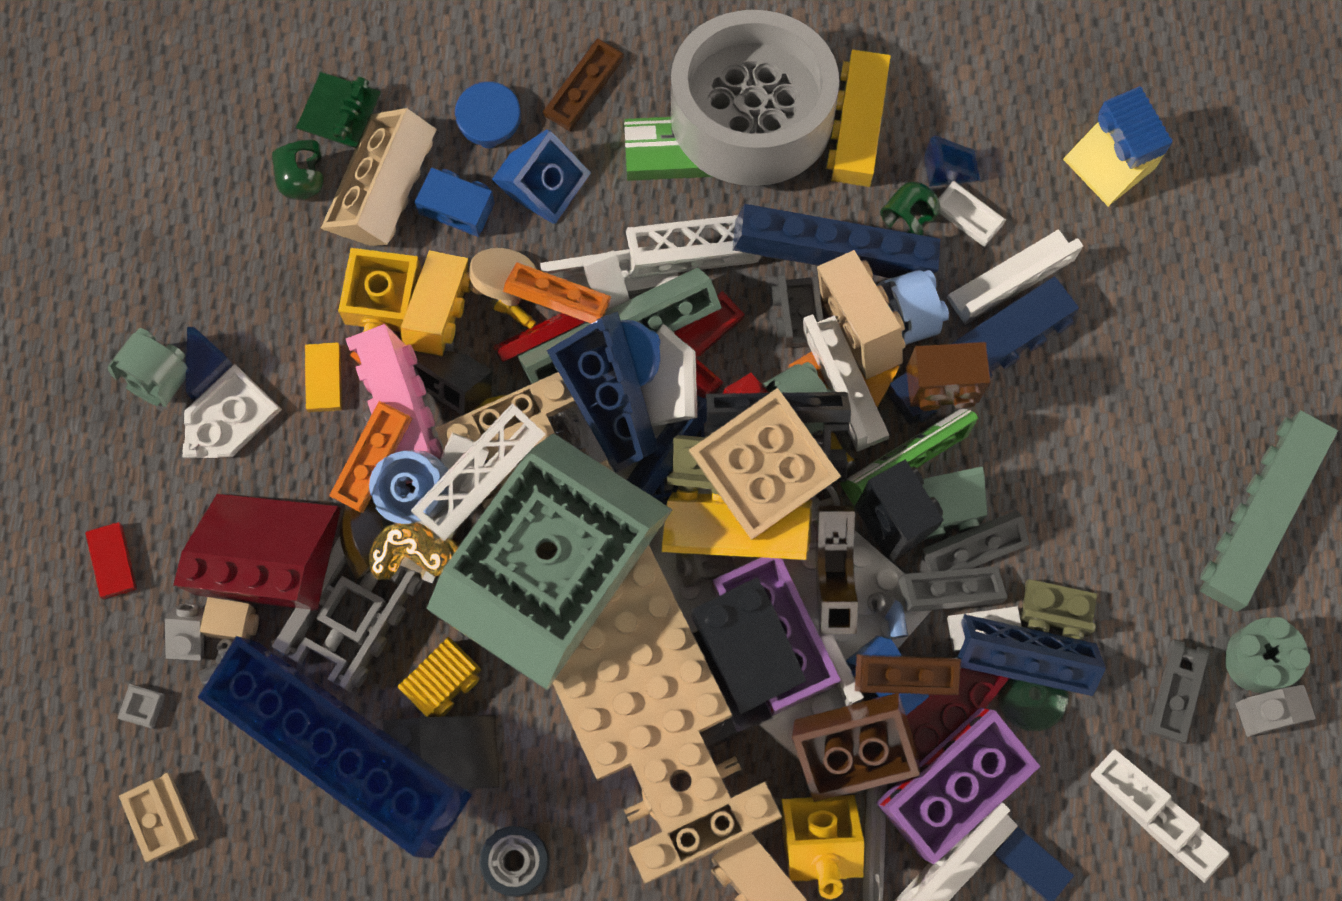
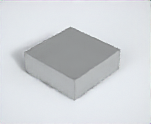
(141, 706)

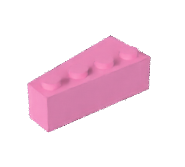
(391, 379)

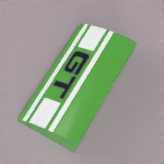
(654, 151)
(915, 450)

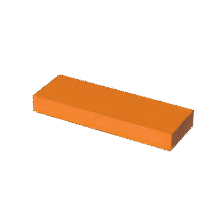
(556, 293)
(376, 442)

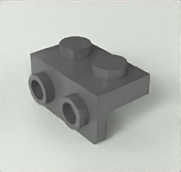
(796, 300)

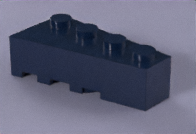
(607, 390)

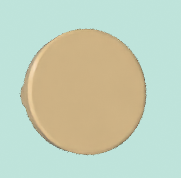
(490, 271)

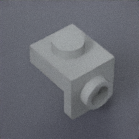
(183, 634)

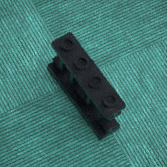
(827, 408)

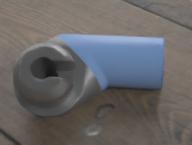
(891, 611)

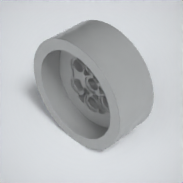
(762, 64)

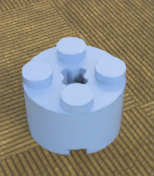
(917, 303)
(389, 486)

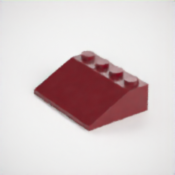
(259, 551)

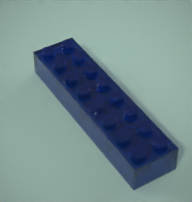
(335, 747)

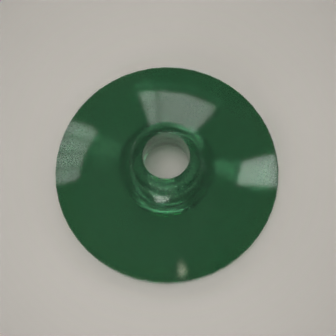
(1030, 713)

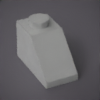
(1275, 710)

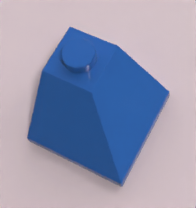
(542, 176)

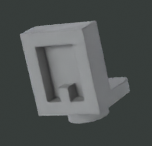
(702, 567)

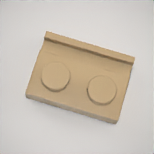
(158, 817)

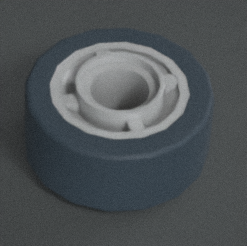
(494, 855)

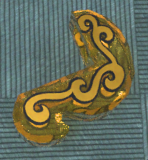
(415, 543)

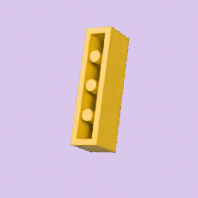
(860, 118)

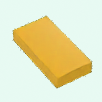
(323, 377)

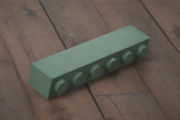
(671, 304)
(1268, 510)

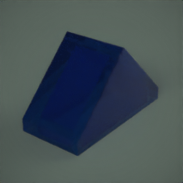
(949, 163)
(204, 363)

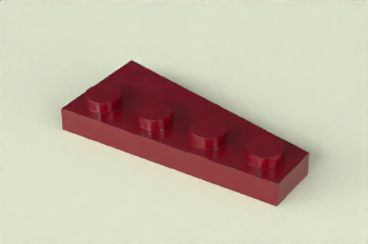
(943, 714)

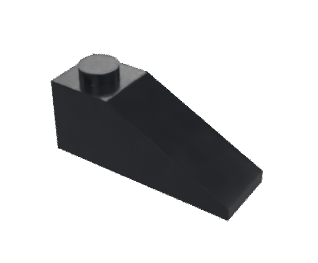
(454, 379)

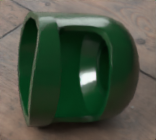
(289, 178)
(908, 196)

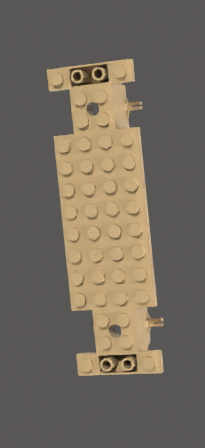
(640, 687)

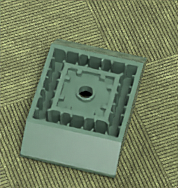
(538, 608)

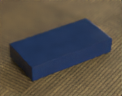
(1033, 865)

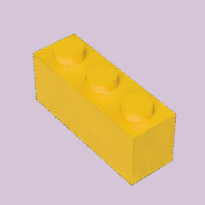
(436, 303)

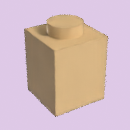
(228, 619)

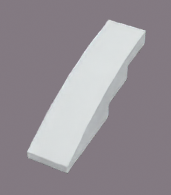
(1159, 815)

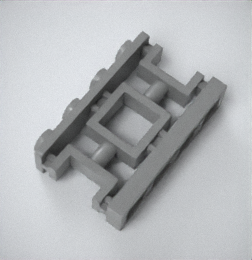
(373, 624)

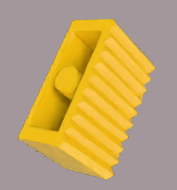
(440, 679)

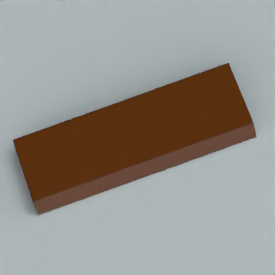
(583, 84)
(907, 674)

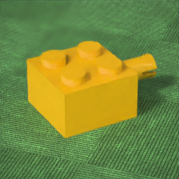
(378, 288)
(823, 841)

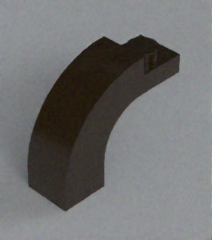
(358, 535)
(835, 570)

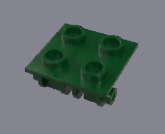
(339, 109)

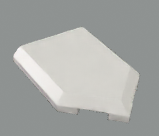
(673, 390)
(226, 416)

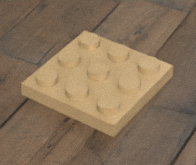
(764, 463)

